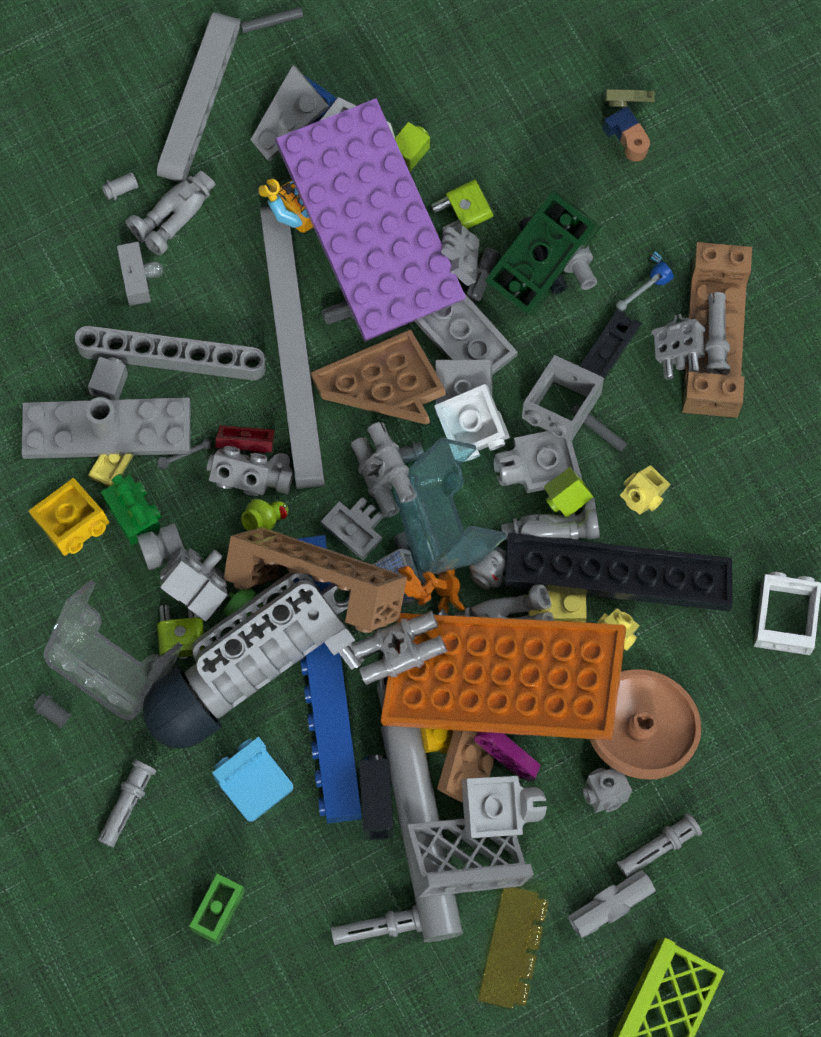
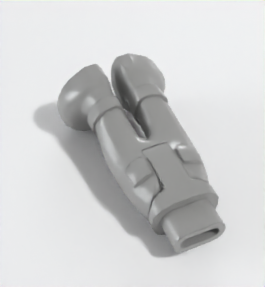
(182, 201)
(558, 526)
(502, 607)

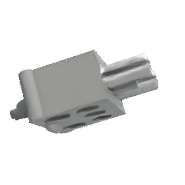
(679, 344)

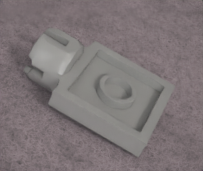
(535, 461)
(499, 806)

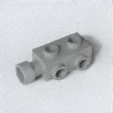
(241, 466)

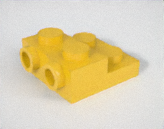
(69, 517)

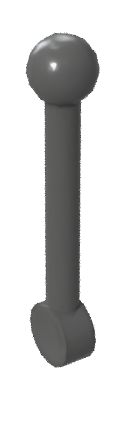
(163, 462)

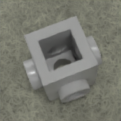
(606, 789)

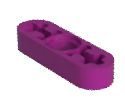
(508, 754)

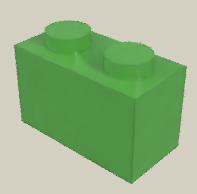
(217, 909)

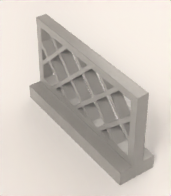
(465, 879)

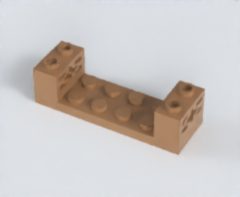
(725, 271)
(374, 594)

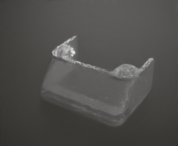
(98, 664)

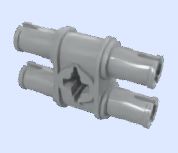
(383, 469)
(410, 653)

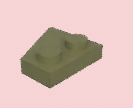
(619, 98)

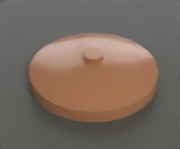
(653, 727)

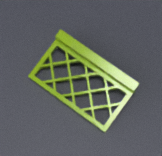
(648, 986)

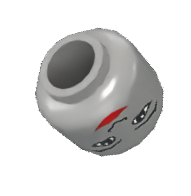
(490, 570)

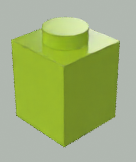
(413, 144)
(567, 492)

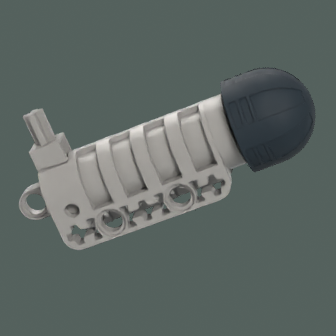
(188, 704)

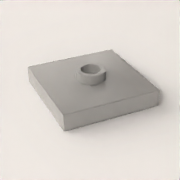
(462, 376)

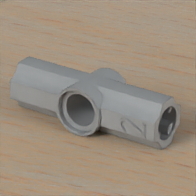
(611, 904)

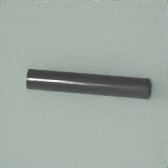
(270, 20)
(602, 430)

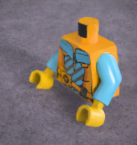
(286, 205)

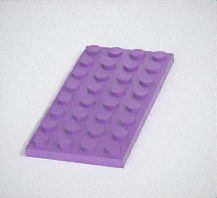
(370, 219)

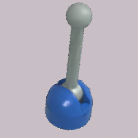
(659, 274)

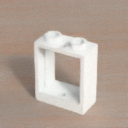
(786, 641)

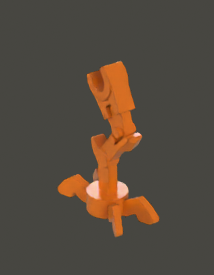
(446, 586)

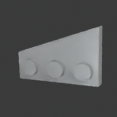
(292, 108)

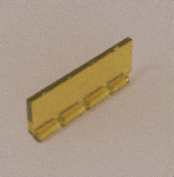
(507, 954)

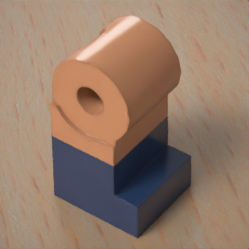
(629, 133)

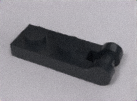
(610, 344)

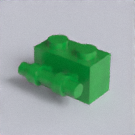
(129, 507)

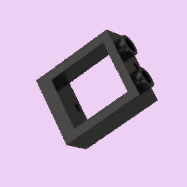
(376, 798)

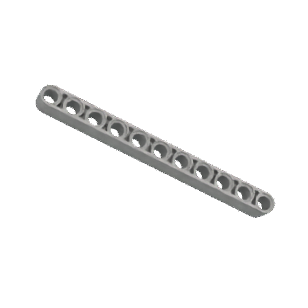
(292, 352)

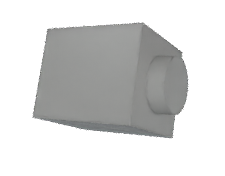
(108, 378)

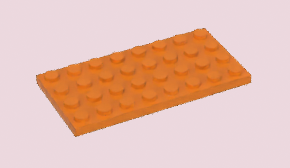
(512, 678)

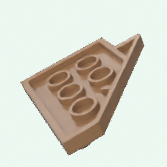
(384, 379)

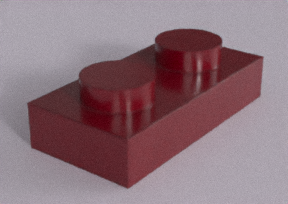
(245, 438)

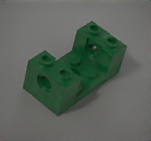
(563, 232)

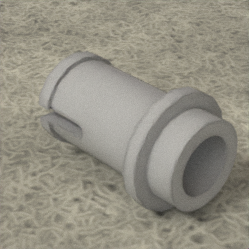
(119, 186)

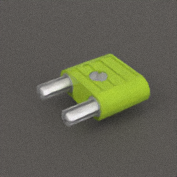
(467, 204)
(178, 630)

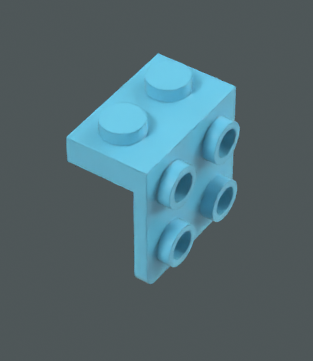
(252, 779)

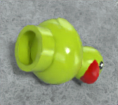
(261, 514)

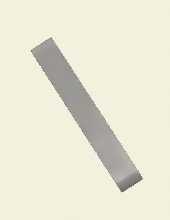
(198, 97)
(181, 361)

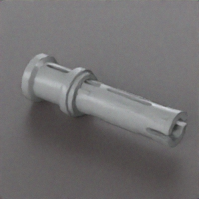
(717, 346)
(131, 791)
(670, 839)
(341, 935)

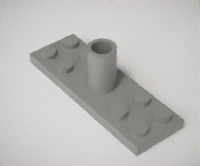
(106, 427)

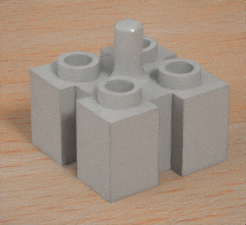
(195, 583)

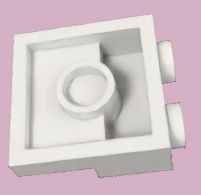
(473, 420)

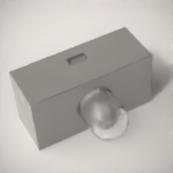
(136, 273)

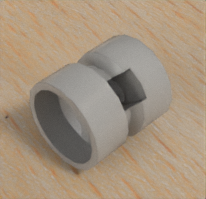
(160, 546)

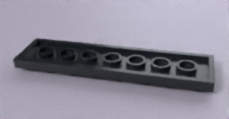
(619, 572)

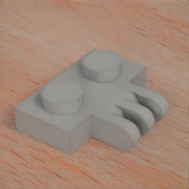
(462, 250)
(354, 527)

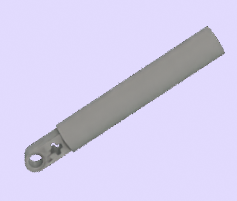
(417, 804)

